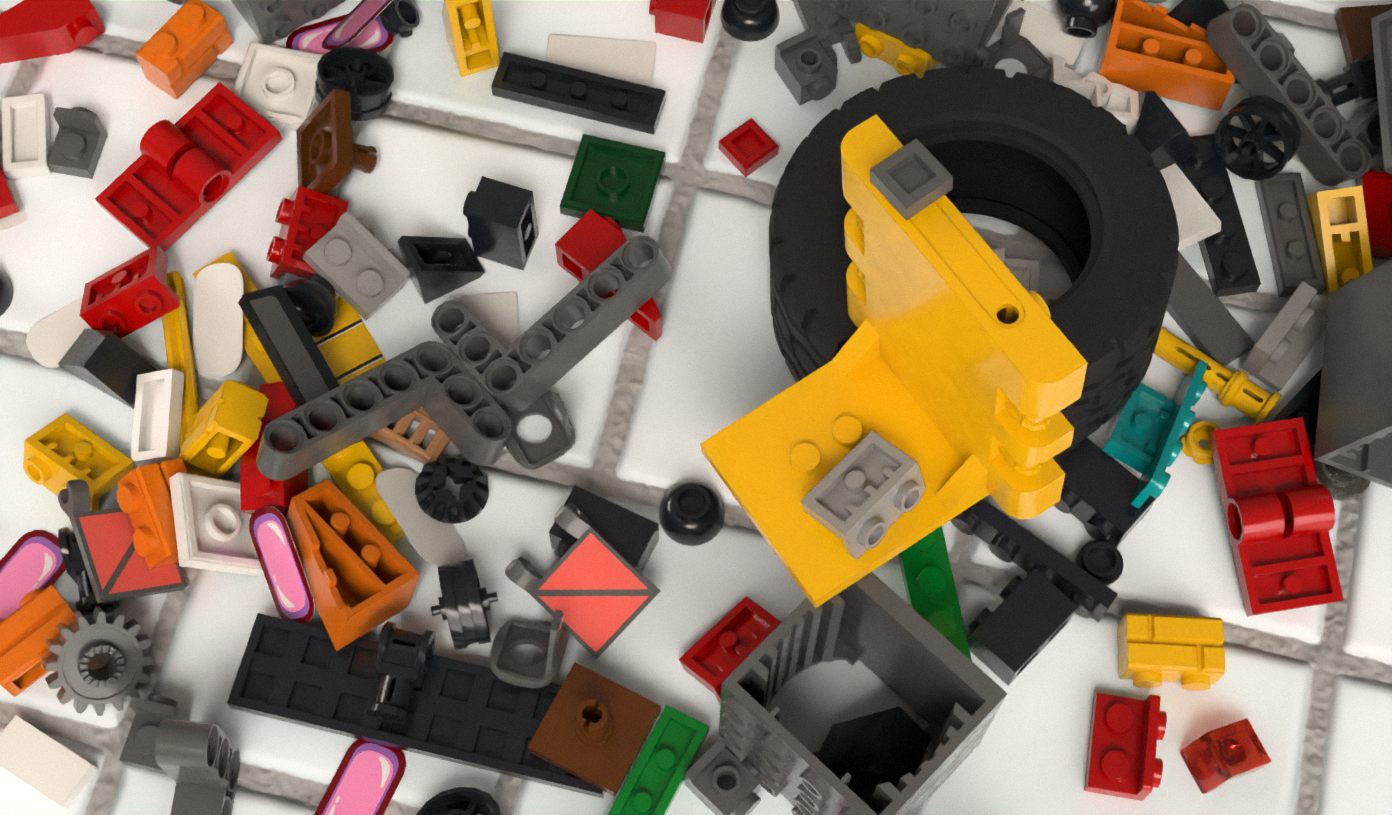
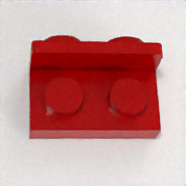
(303, 222)
(129, 294)
(728, 644)
(1124, 746)

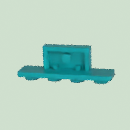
(1149, 430)

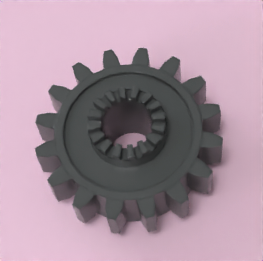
(112, 681)

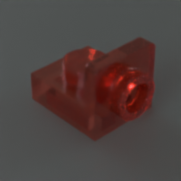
(1224, 755)

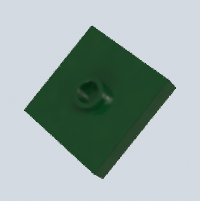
(613, 181)

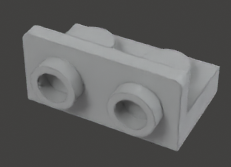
(358, 265)
(1286, 340)
(866, 494)

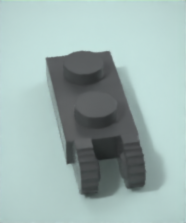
(830, 29)

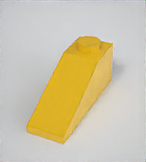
(471, 35)
(1341, 234)

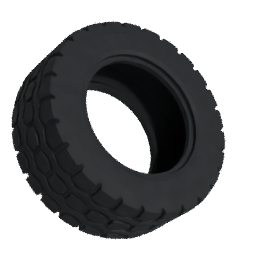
(1014, 157)

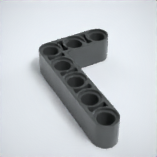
(1328, 143)
(554, 328)
(418, 378)
(201, 764)

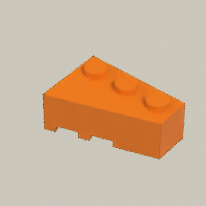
(1163, 55)
(348, 564)

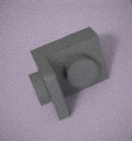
(77, 142)
(141, 739)

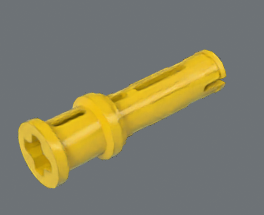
(1232, 387)

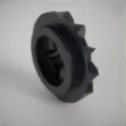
(441, 503)

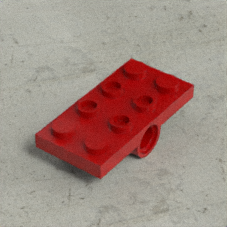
(188, 167)
(1276, 516)

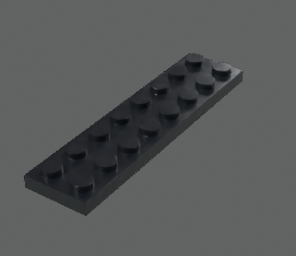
(455, 716)

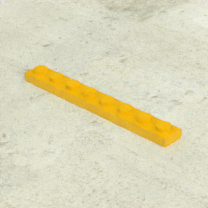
(351, 468)

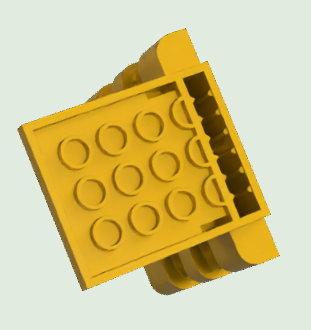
(942, 366)

